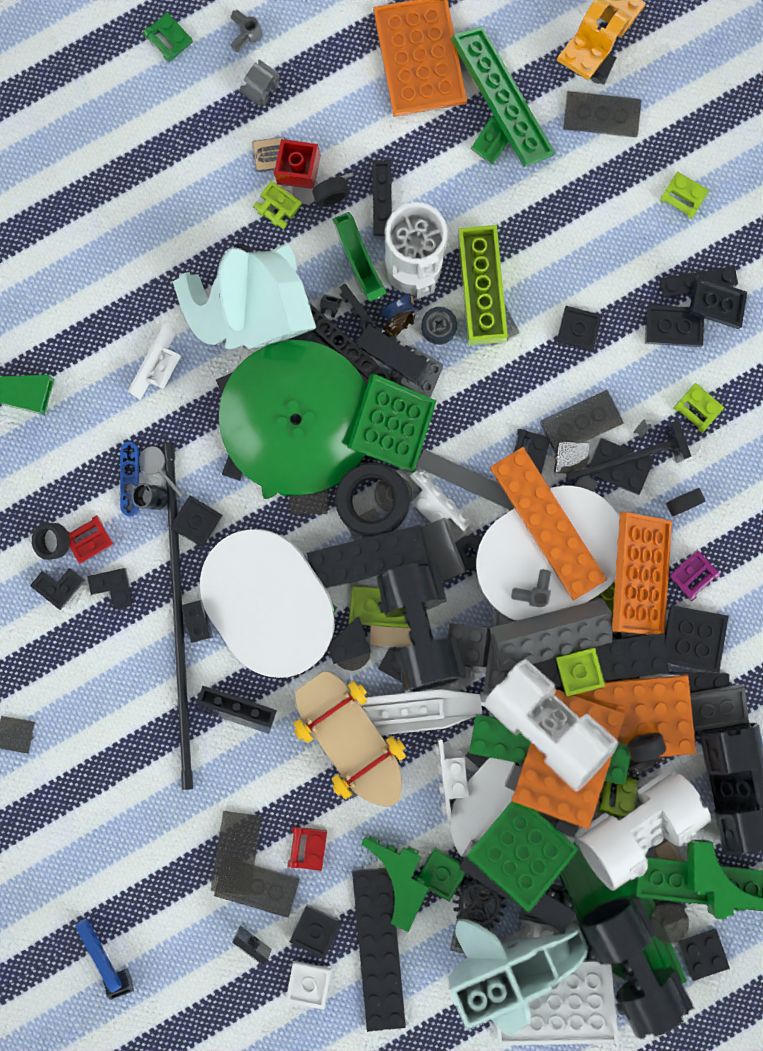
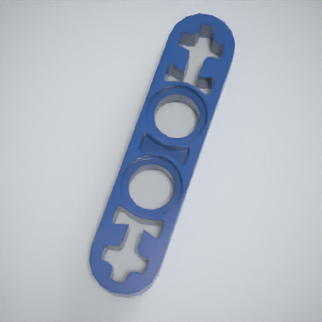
(126, 479)
(98, 955)

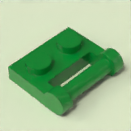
(172, 33)

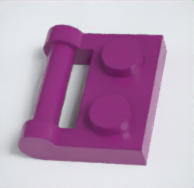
(689, 571)

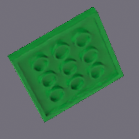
(392, 423)
(522, 854)

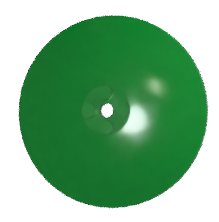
(257, 412)

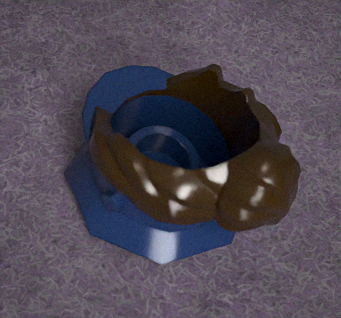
(399, 315)

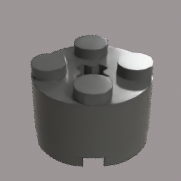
(260, 82)

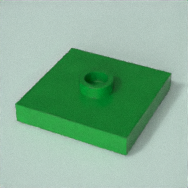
(442, 874)

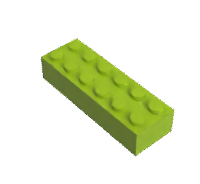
(482, 285)

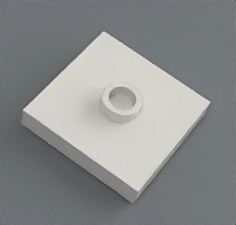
(308, 985)

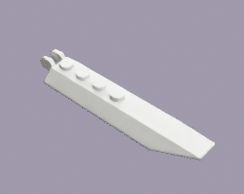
(421, 710)

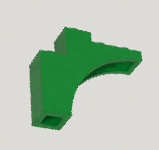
(357, 257)
(708, 879)
(408, 891)

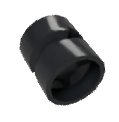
(149, 496)

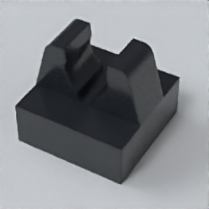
(331, 303)

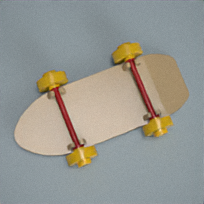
(350, 739)

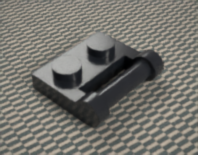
(537, 447)

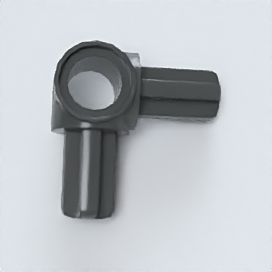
(247, 35)
(542, 587)

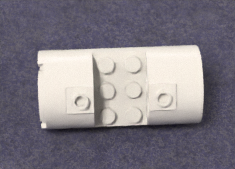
(414, 253)
(572, 744)
(618, 847)

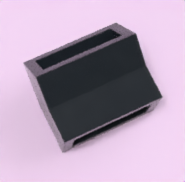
(127, 985)

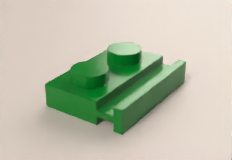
(490, 141)

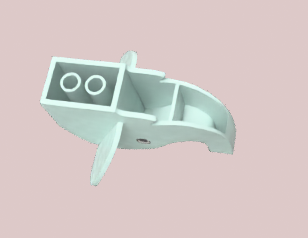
(250, 302)
(505, 976)

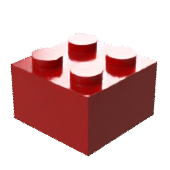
(297, 164)

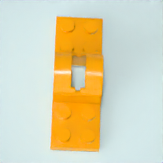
(592, 45)

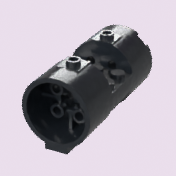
(409, 593)
(736, 778)
(651, 998)

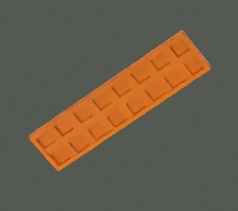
(548, 523)

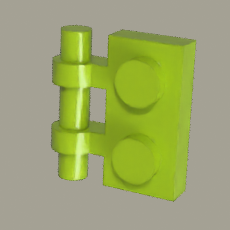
(279, 199)

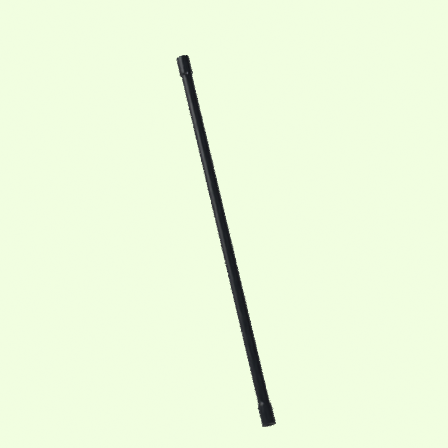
(186, 772)

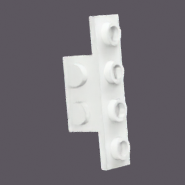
(157, 364)
(435, 504)
(453, 778)

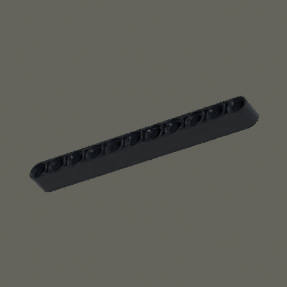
(334, 333)

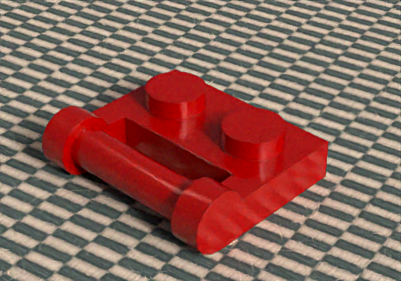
(92, 544)
(313, 851)

